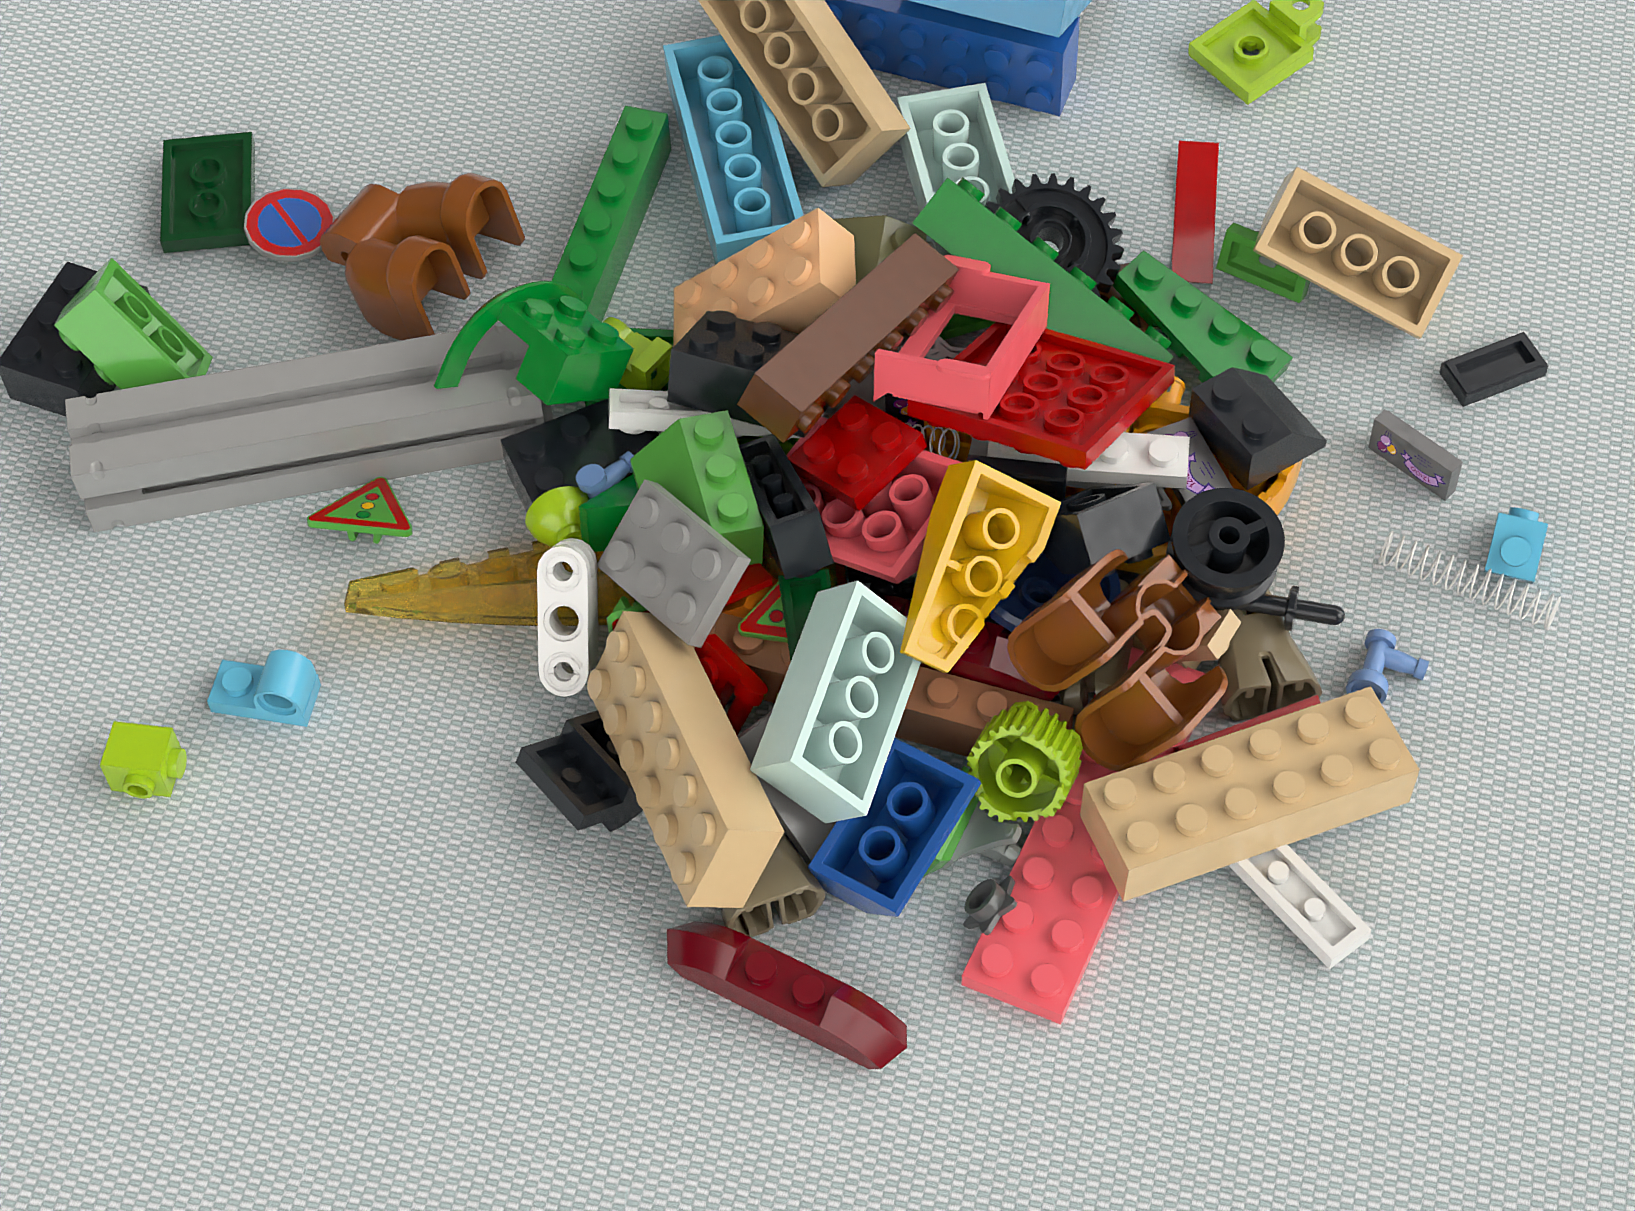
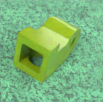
(645, 359)

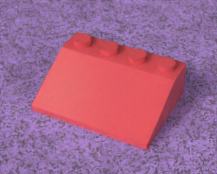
(892, 527)

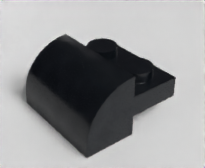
(582, 774)

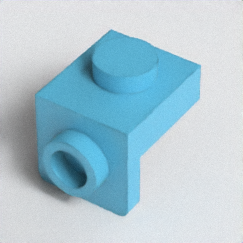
(1516, 544)

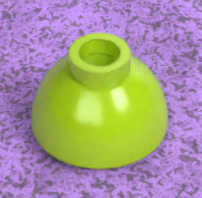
(556, 515)

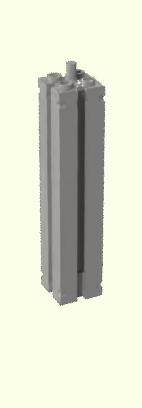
(294, 428)

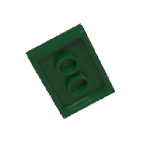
(206, 191)

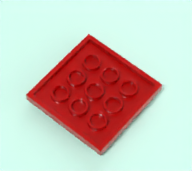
(1064, 399)

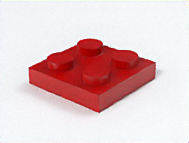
(857, 452)

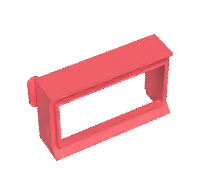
(956, 382)

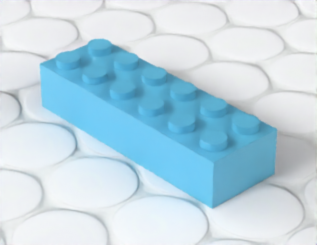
(729, 146)

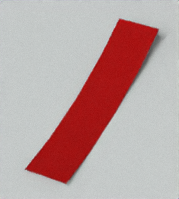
(1195, 211)

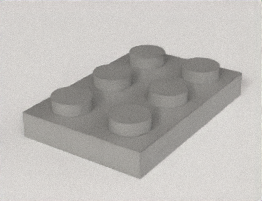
(673, 563)

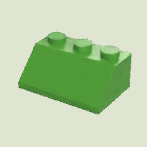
(128, 333)
(705, 471)

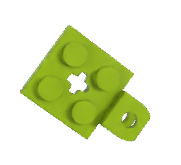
(1280, 34)

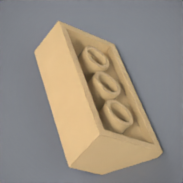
(1356, 252)

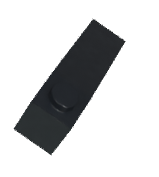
(786, 509)

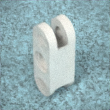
(556, 641)

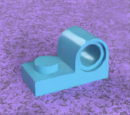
(275, 692)

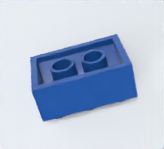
(884, 855)

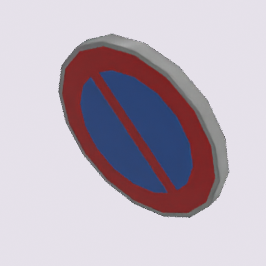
(288, 224)

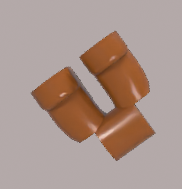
(417, 243)
(1082, 631)

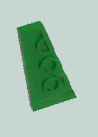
(1196, 323)

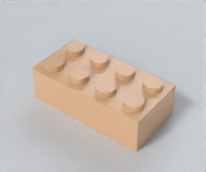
(775, 280)

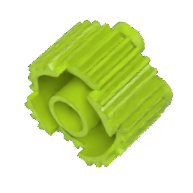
(1025, 763)

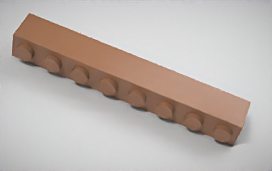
(941, 707)

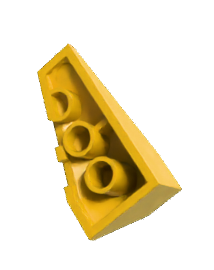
(972, 553)

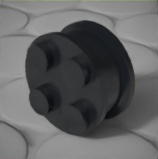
(1227, 546)

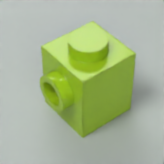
(143, 760)

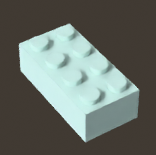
(953, 138)
(838, 705)

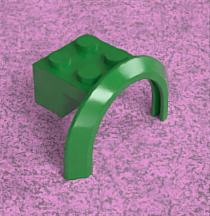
(568, 350)

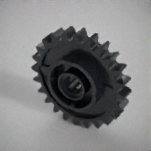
(1068, 221)

